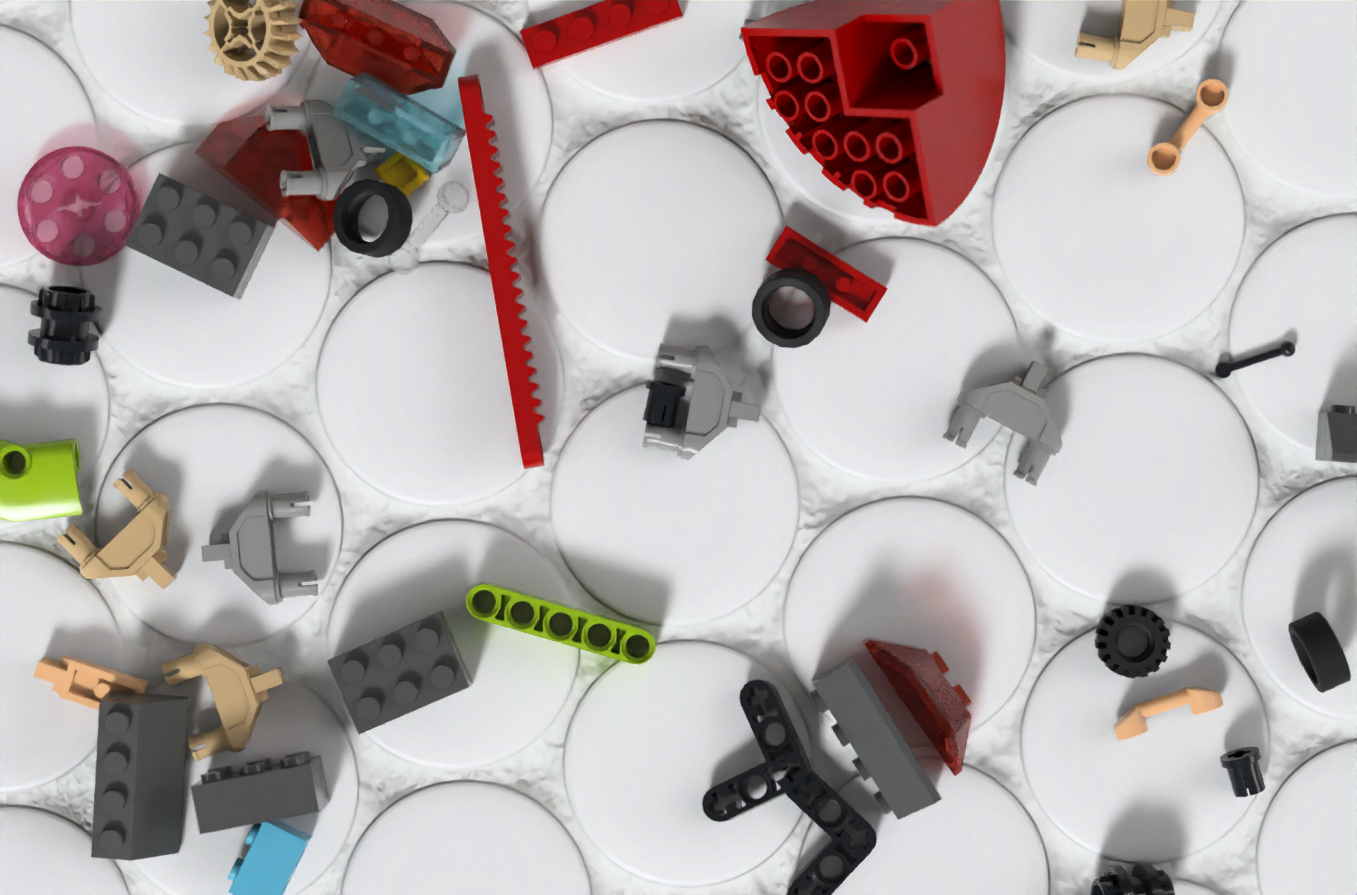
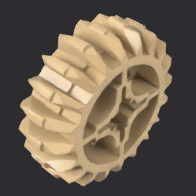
(265, 27)

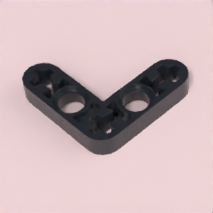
(775, 757)
(838, 844)

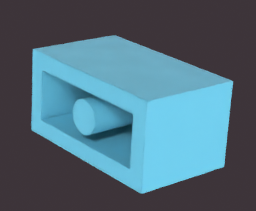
(270, 860)

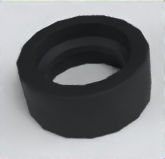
(347, 213)
(777, 333)
(1319, 652)

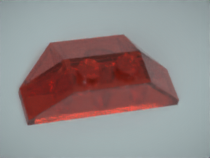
(380, 40)
(253, 163)
(928, 695)

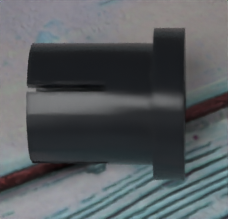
(662, 402)
(1244, 770)

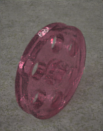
(63, 194)

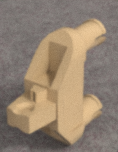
(1138, 28)
(137, 547)
(236, 692)

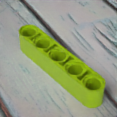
(541, 626)

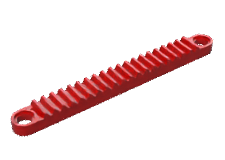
(501, 265)

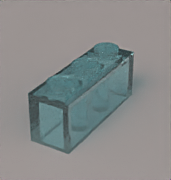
(399, 122)

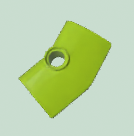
(46, 484)

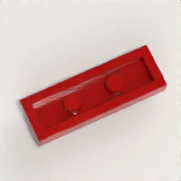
(844, 283)

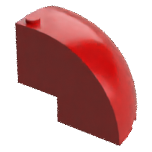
(888, 95)

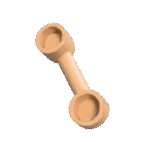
(1209, 100)
(1133, 722)

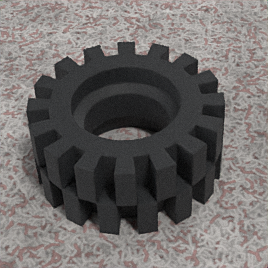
(1108, 641)

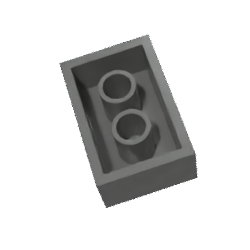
(199, 236)
(400, 672)
(259, 792)

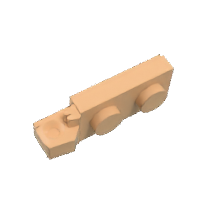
(85, 681)

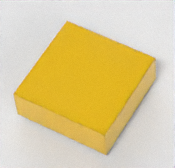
(402, 173)

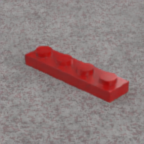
(594, 28)

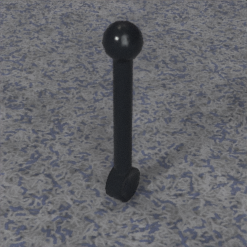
(1224, 369)

